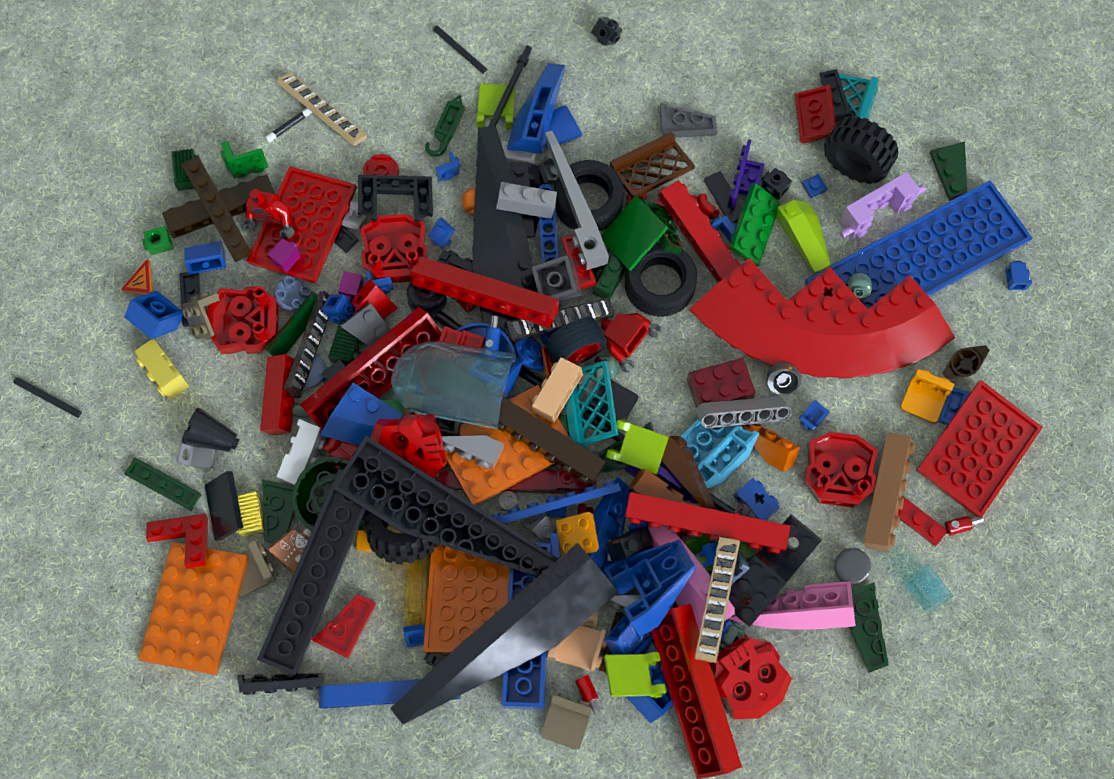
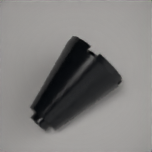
(209, 433)

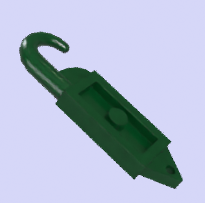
(447, 125)

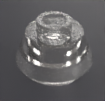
(503, 507)

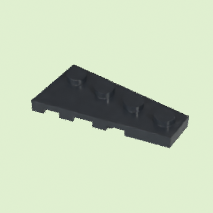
(279, 681)

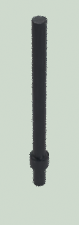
(521, 63)

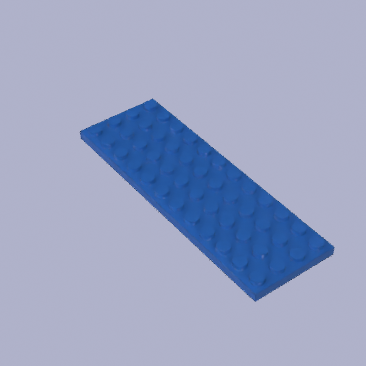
(939, 245)

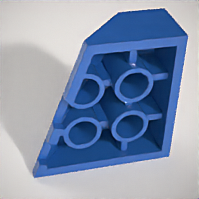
(357, 416)
(648, 706)

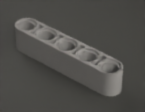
(743, 412)

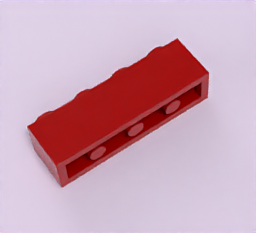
(277, 402)

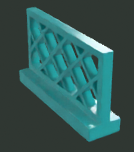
(868, 94)
(575, 410)

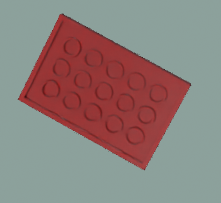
(316, 217)
(979, 449)

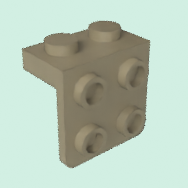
(196, 315)
(258, 570)
(566, 721)

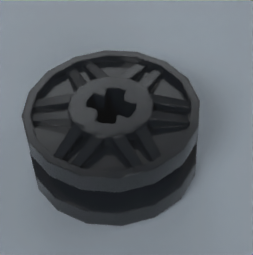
(425, 299)

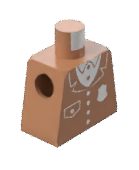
(290, 548)

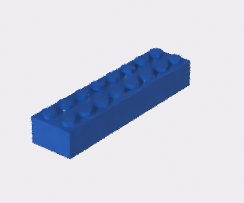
(526, 684)

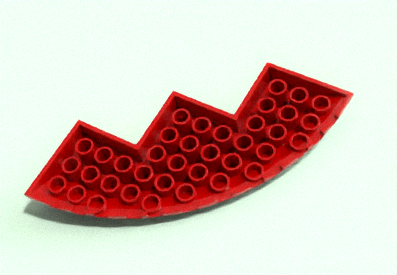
(820, 332)

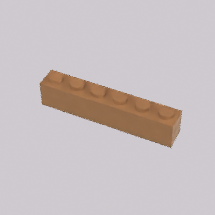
(888, 493)

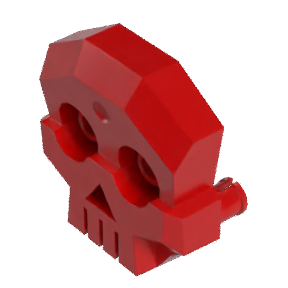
(393, 234)
(229, 320)
(417, 432)
(841, 453)
(758, 691)

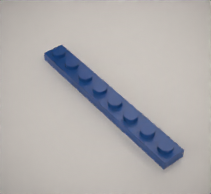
(554, 503)

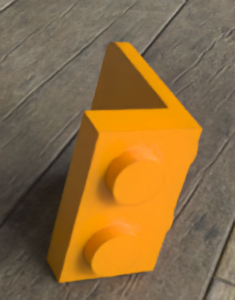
(926, 395)
(578, 530)

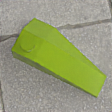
(805, 232)

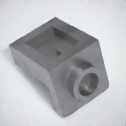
(548, 170)

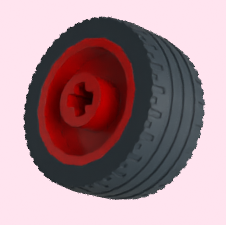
(576, 341)

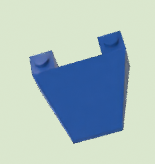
(659, 578)

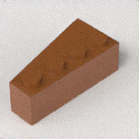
(650, 485)

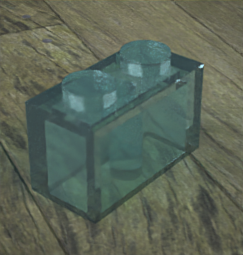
(928, 588)

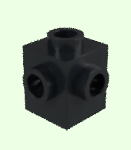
(607, 31)
(776, 183)

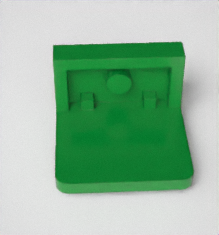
(245, 163)

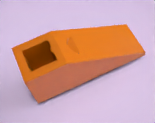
(773, 448)

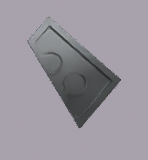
(686, 123)
(366, 325)

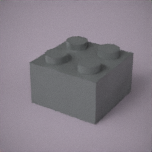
(557, 279)

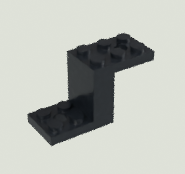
(771, 572)

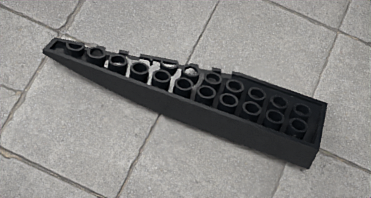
(499, 235)
(432, 511)
(518, 632)

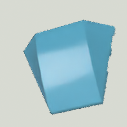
(719, 450)

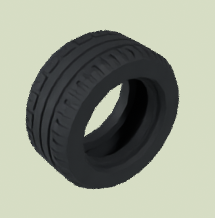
(601, 174)
(662, 304)

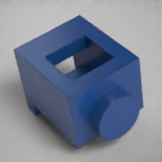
(1018, 276)

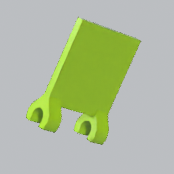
(488, 101)
(640, 447)
(630, 675)

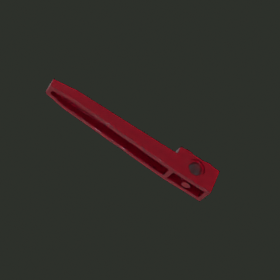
(542, 482)

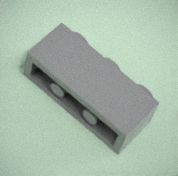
(526, 200)

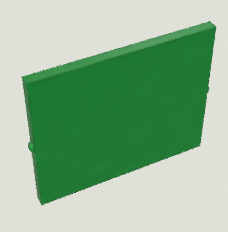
(633, 233)

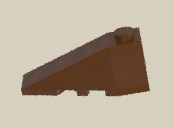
(683, 465)

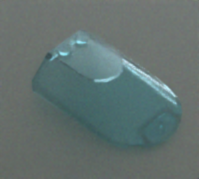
(453, 381)

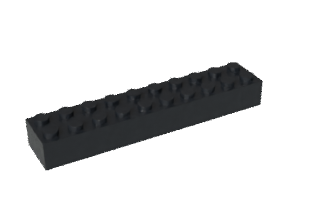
(312, 582)

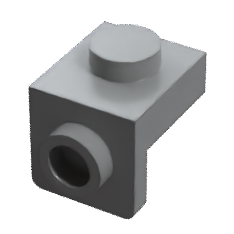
(352, 219)

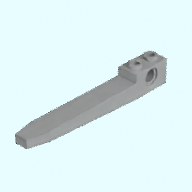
(587, 228)

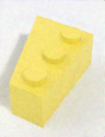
(160, 369)

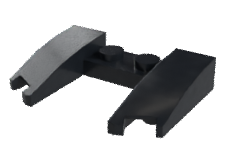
(417, 186)

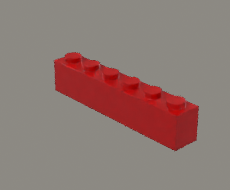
(698, 230)

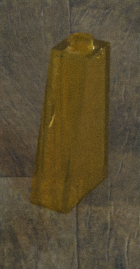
(416, 592)

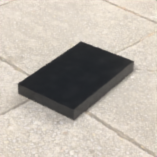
(223, 506)

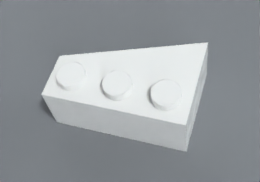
(302, 453)

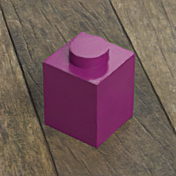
(284, 254)
(350, 284)

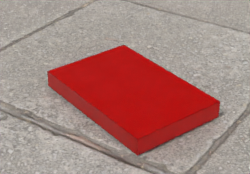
(815, 113)

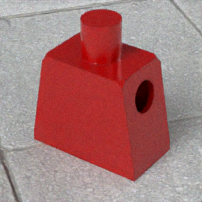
(372, 294)

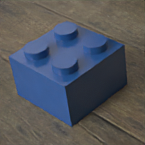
(153, 314)

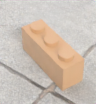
(556, 389)

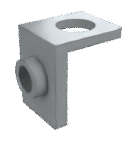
(196, 456)
(541, 527)

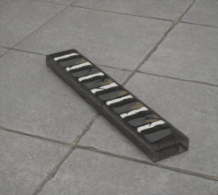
(597, 309)
(307, 348)

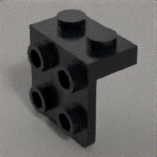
(623, 400)

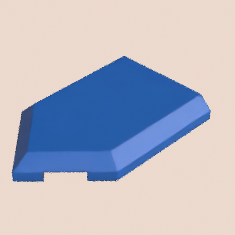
(530, 353)

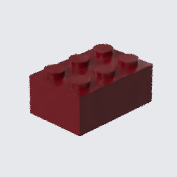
(721, 383)

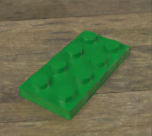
(754, 224)

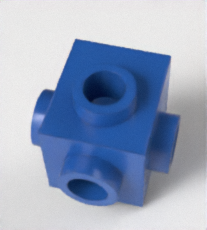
(338, 308)

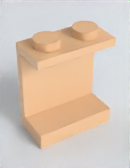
(580, 649)

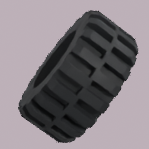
(861, 150)
(392, 545)

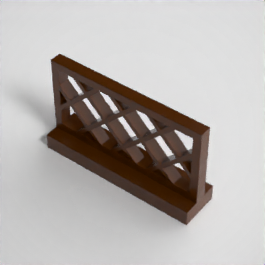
(641, 155)

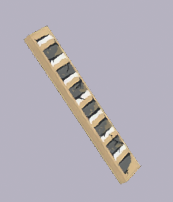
(322, 109)
(717, 600)

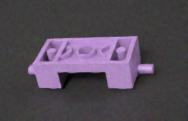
(898, 193)

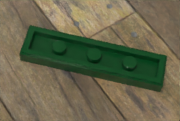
(293, 328)
(162, 484)

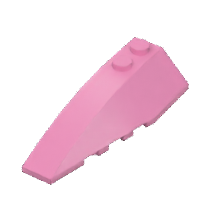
(698, 584)
(811, 608)

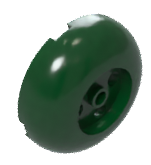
(314, 477)

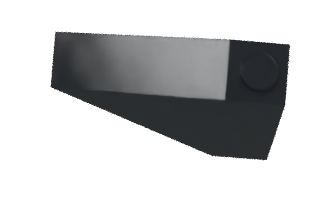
(527, 175)

